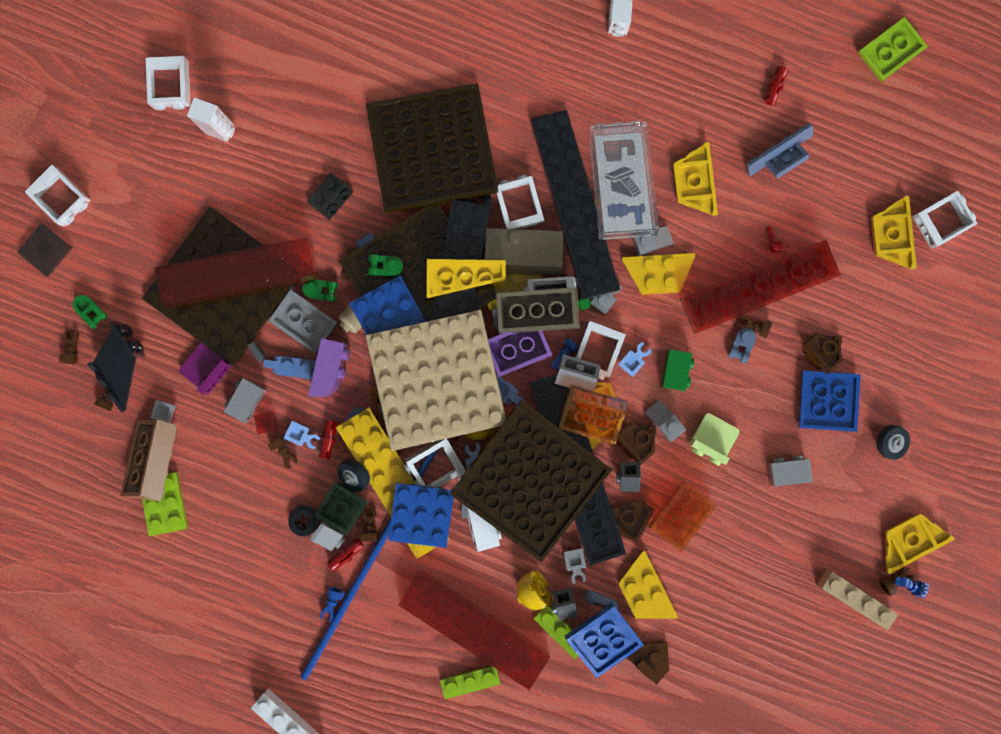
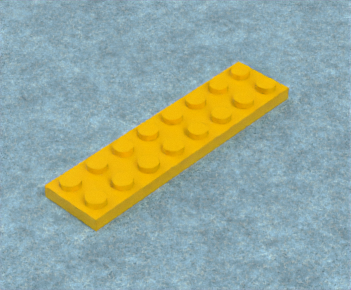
(385, 467)

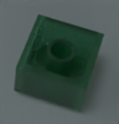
(341, 507)

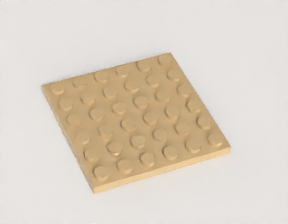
(436, 380)

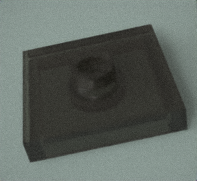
(44, 250)

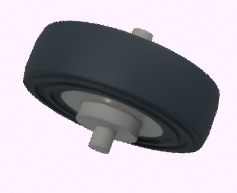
(893, 442)
(353, 475)

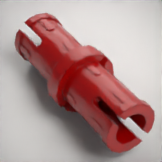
(776, 85)
(328, 439)
(345, 555)

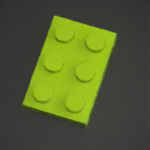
(892, 49)
(168, 513)

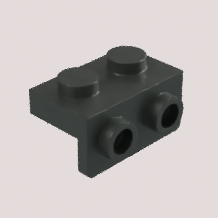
(330, 196)

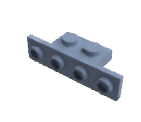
(784, 155)

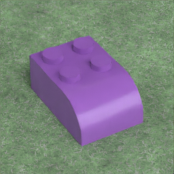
(517, 350)
(329, 368)

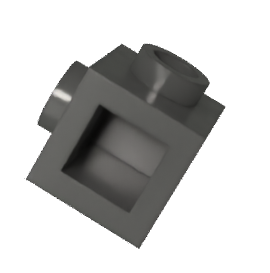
(629, 477)
(564, 604)

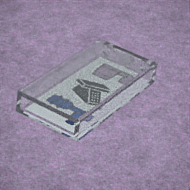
(623, 180)

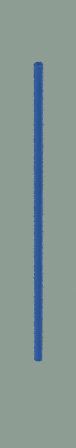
(356, 584)

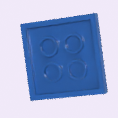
(387, 308)
(829, 401)
(421, 515)
(604, 640)

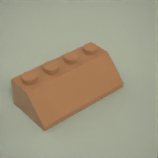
(149, 460)

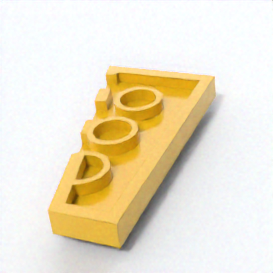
(457, 274)

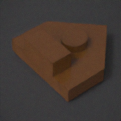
(824, 352)
(638, 441)
(632, 519)
(652, 660)

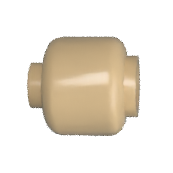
(349, 321)

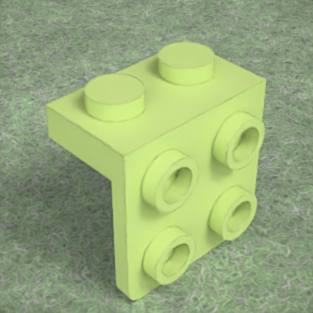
(714, 439)

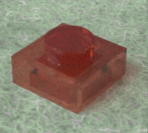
(265, 422)

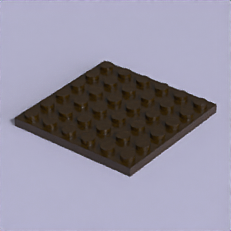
(431, 148)
(412, 242)
(225, 322)
(530, 481)

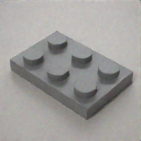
(302, 321)

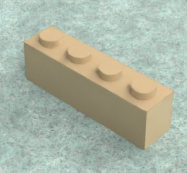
(857, 599)

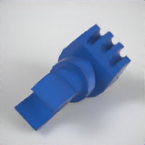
(569, 346)
(916, 588)
(333, 594)

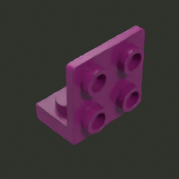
(204, 369)

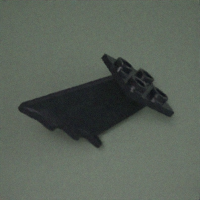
(116, 363)

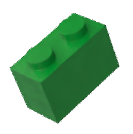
(677, 370)

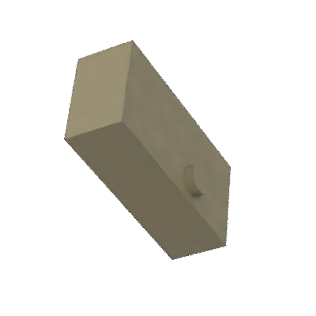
(526, 250)
(538, 310)

